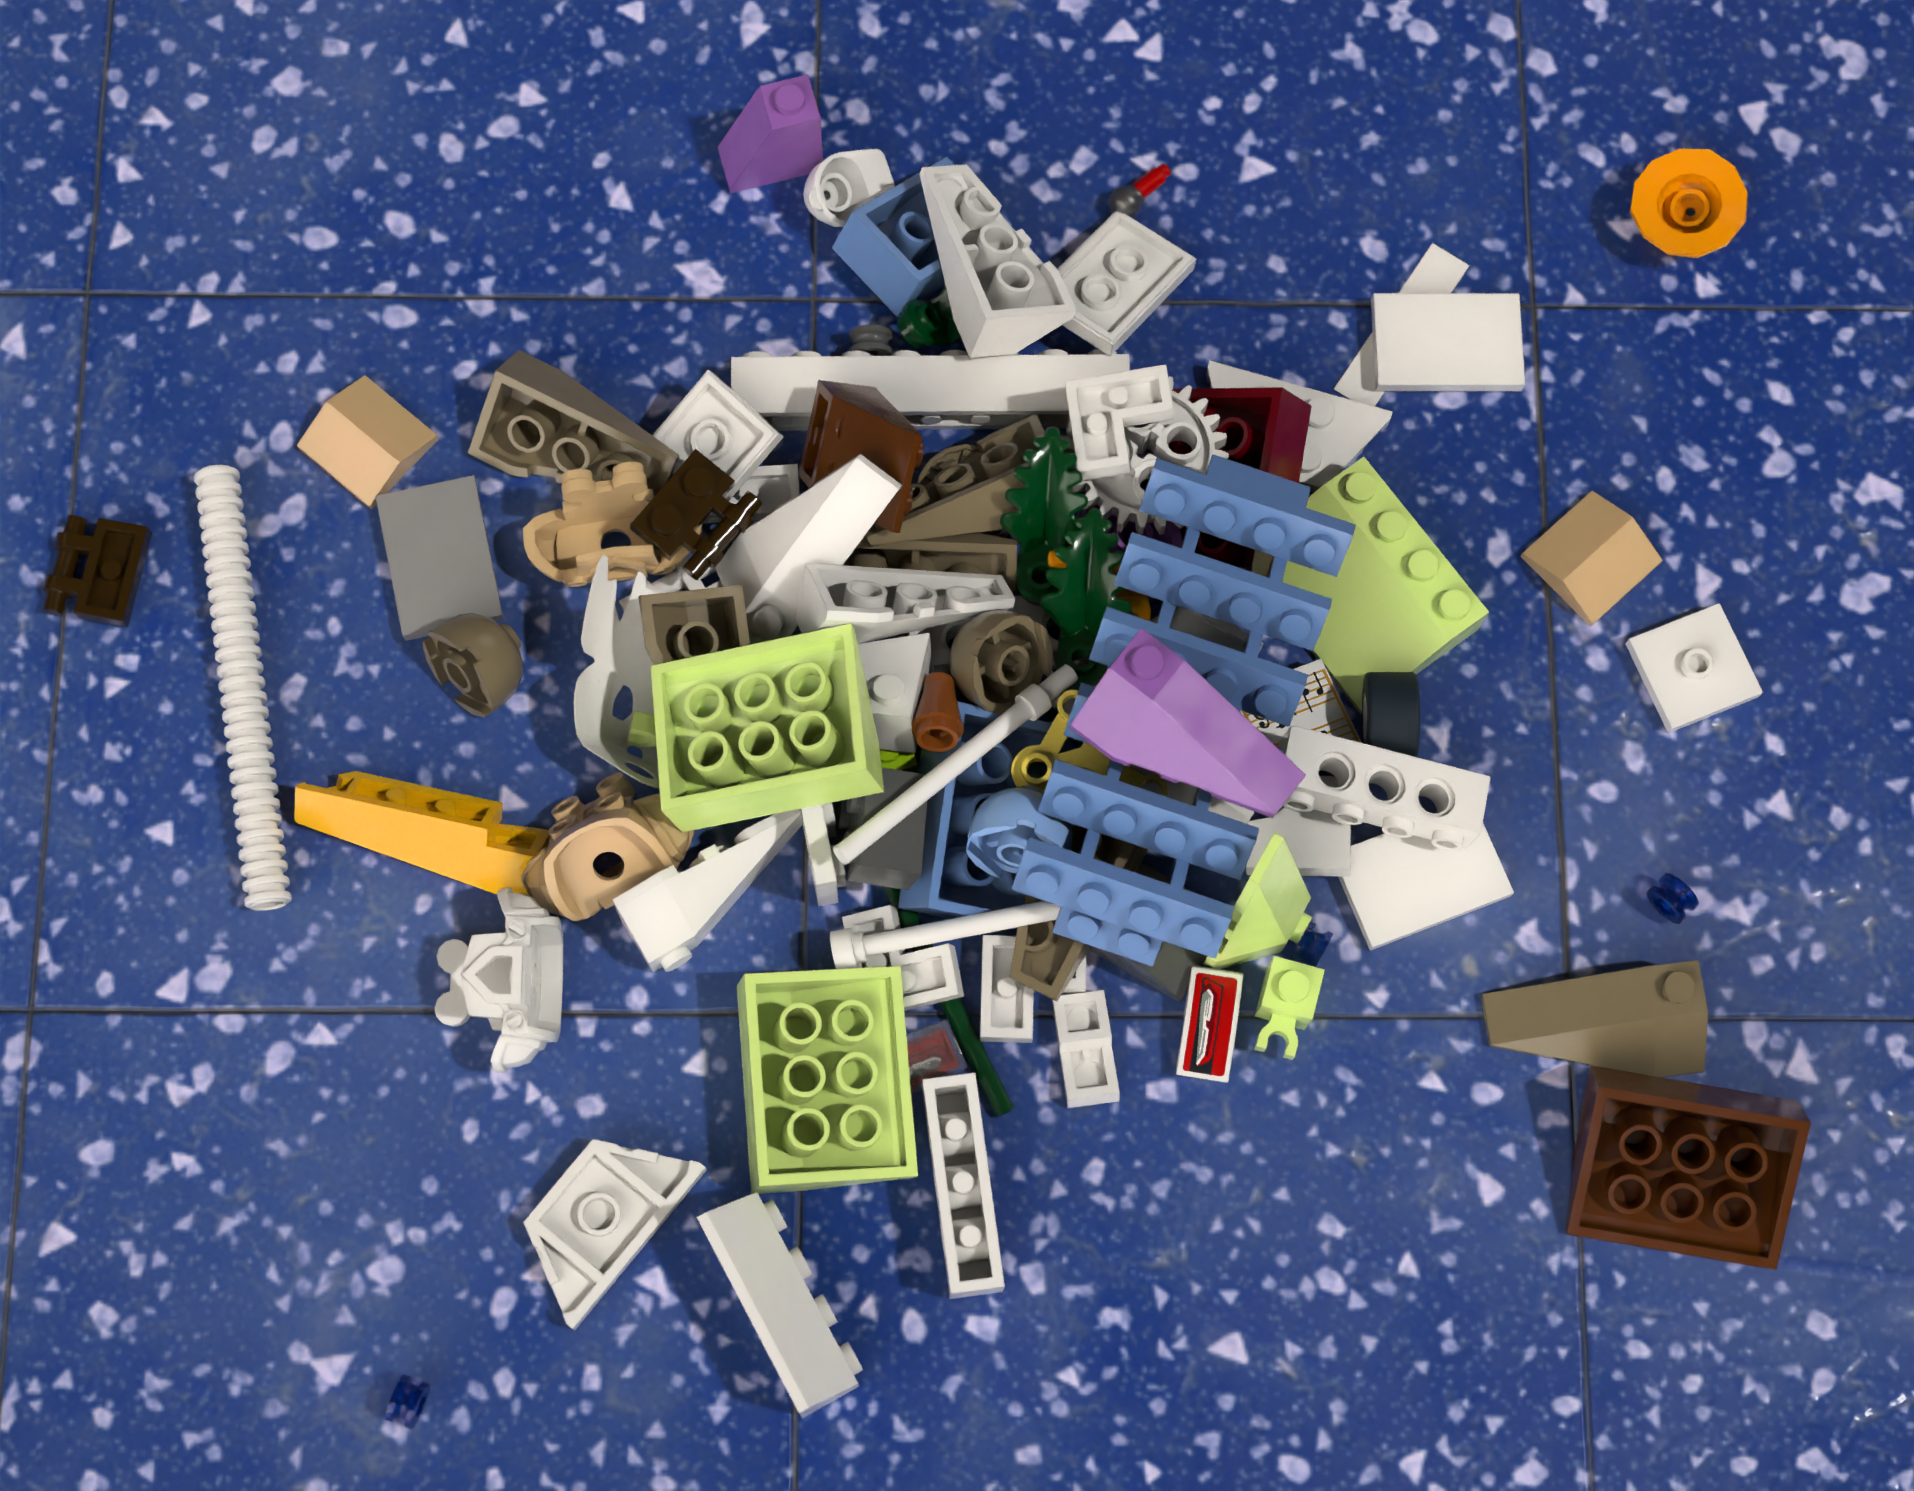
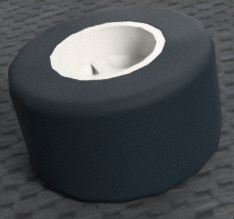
(1391, 711)

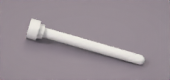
(853, 948)

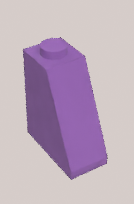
(773, 136)

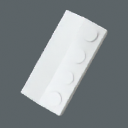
(779, 1302)

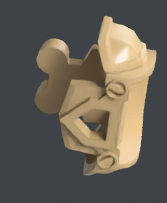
(569, 540)
(636, 830)

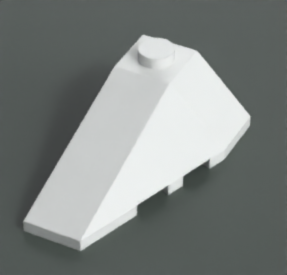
(992, 277)
(812, 528)
(893, 600)
(678, 909)

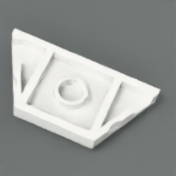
(1336, 424)
(603, 1218)

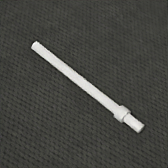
(1029, 705)

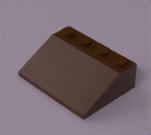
(1685, 1167)

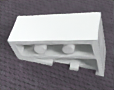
(894, 683)

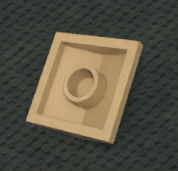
(366, 440)
(1593, 556)

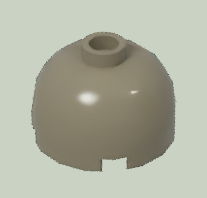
(999, 658)
(478, 659)

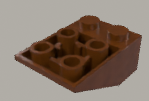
(862, 421)

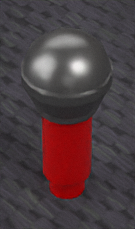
(1130, 197)

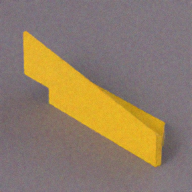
(423, 827)

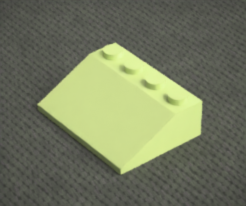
(1395, 592)
(764, 729)
(826, 1078)

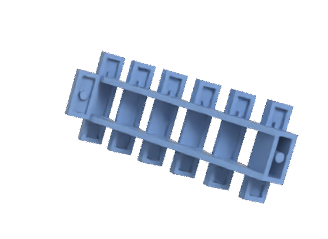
(1251, 508)

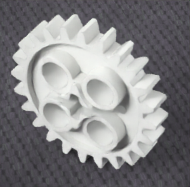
(1122, 493)

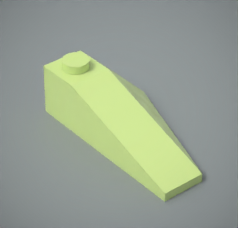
(1267, 910)

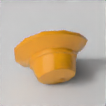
(1686, 182)

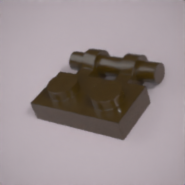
(683, 506)
(110, 575)

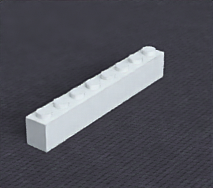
(926, 390)

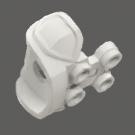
(509, 980)

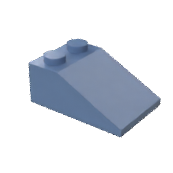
(894, 245)

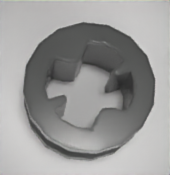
(871, 339)

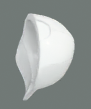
(847, 182)

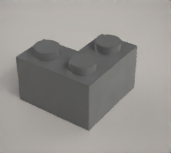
(897, 855)

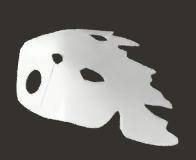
(619, 661)

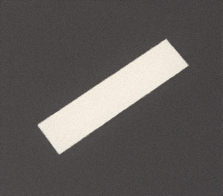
(1434, 274)

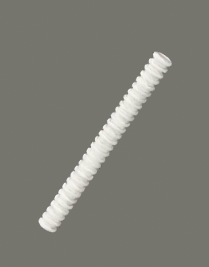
(242, 688)

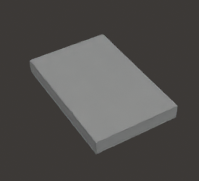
(438, 555)

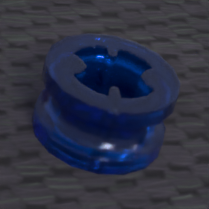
(1672, 898)
(1311, 946)
(407, 1402)

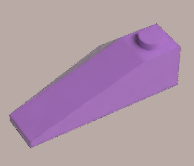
(1173, 722)

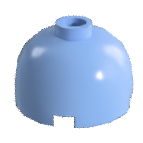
(1004, 826)

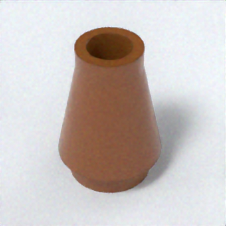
(938, 716)

